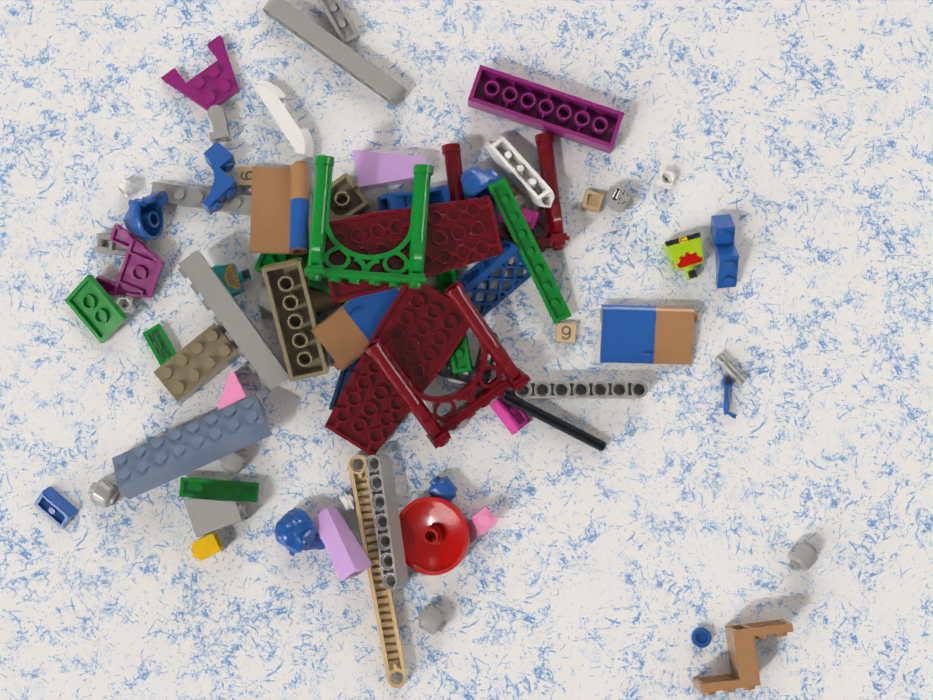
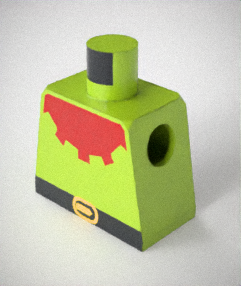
(685, 254)

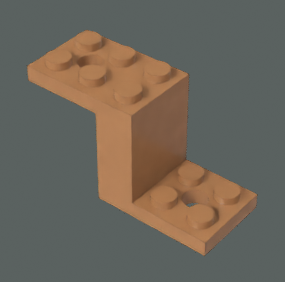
(742, 656)

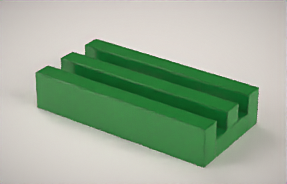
(153, 330)

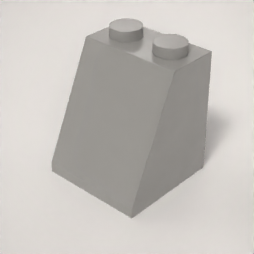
(214, 514)

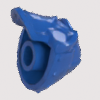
(476, 182)
(146, 216)
(297, 532)

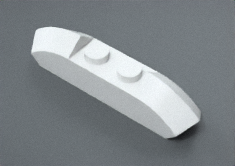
(298, 138)
(520, 171)

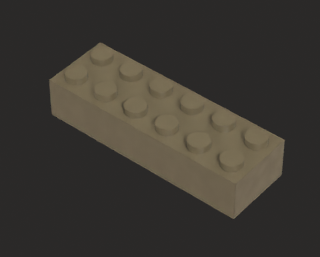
(295, 319)

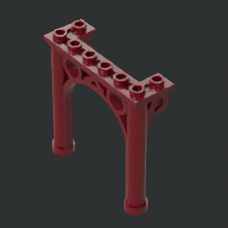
(547, 167)
(512, 376)

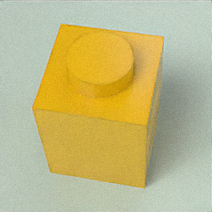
(206, 546)

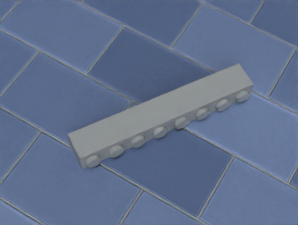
(234, 320)

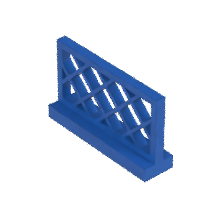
(484, 271)

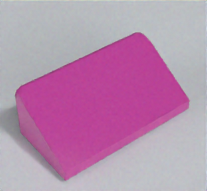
(511, 417)

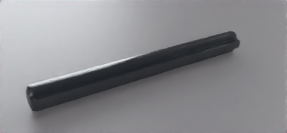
(553, 421)

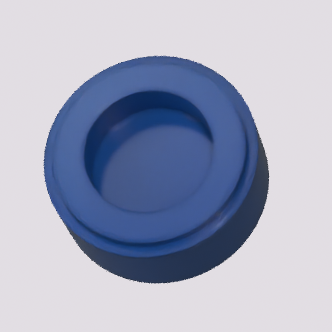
(701, 637)

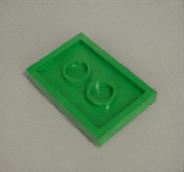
(96, 308)

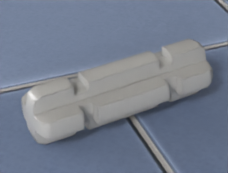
(730, 369)

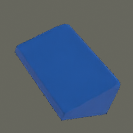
(56, 507)

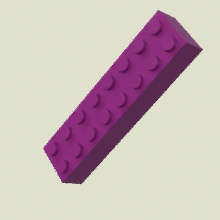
(545, 109)

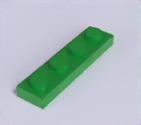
(219, 489)

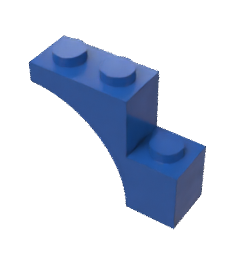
(224, 186)
(404, 200)
(726, 254)

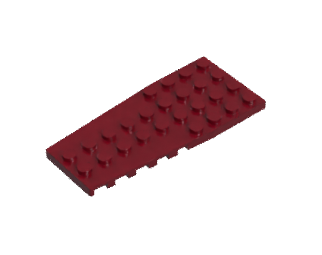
(455, 237)
(421, 336)

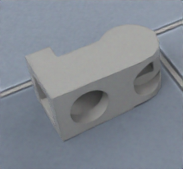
(220, 125)

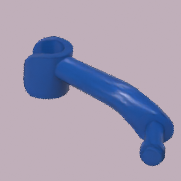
(726, 405)

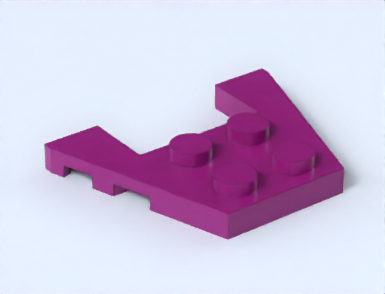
(213, 84)
(139, 269)

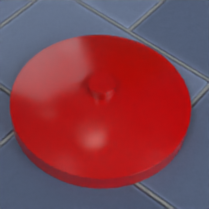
(434, 535)

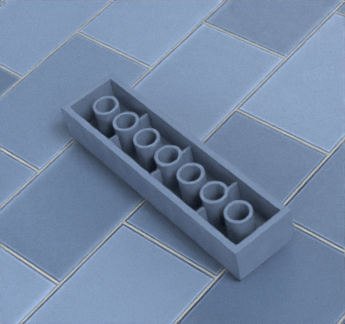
(191, 446)

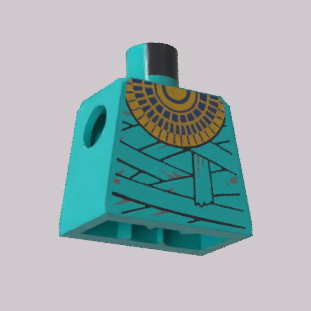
(233, 278)

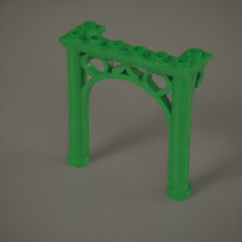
(320, 227)

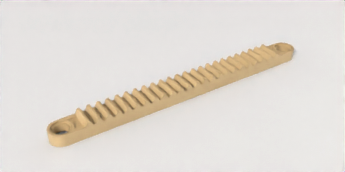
(382, 598)

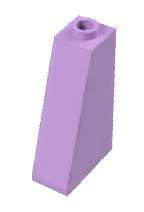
(383, 169)
(341, 544)

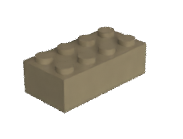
(197, 363)

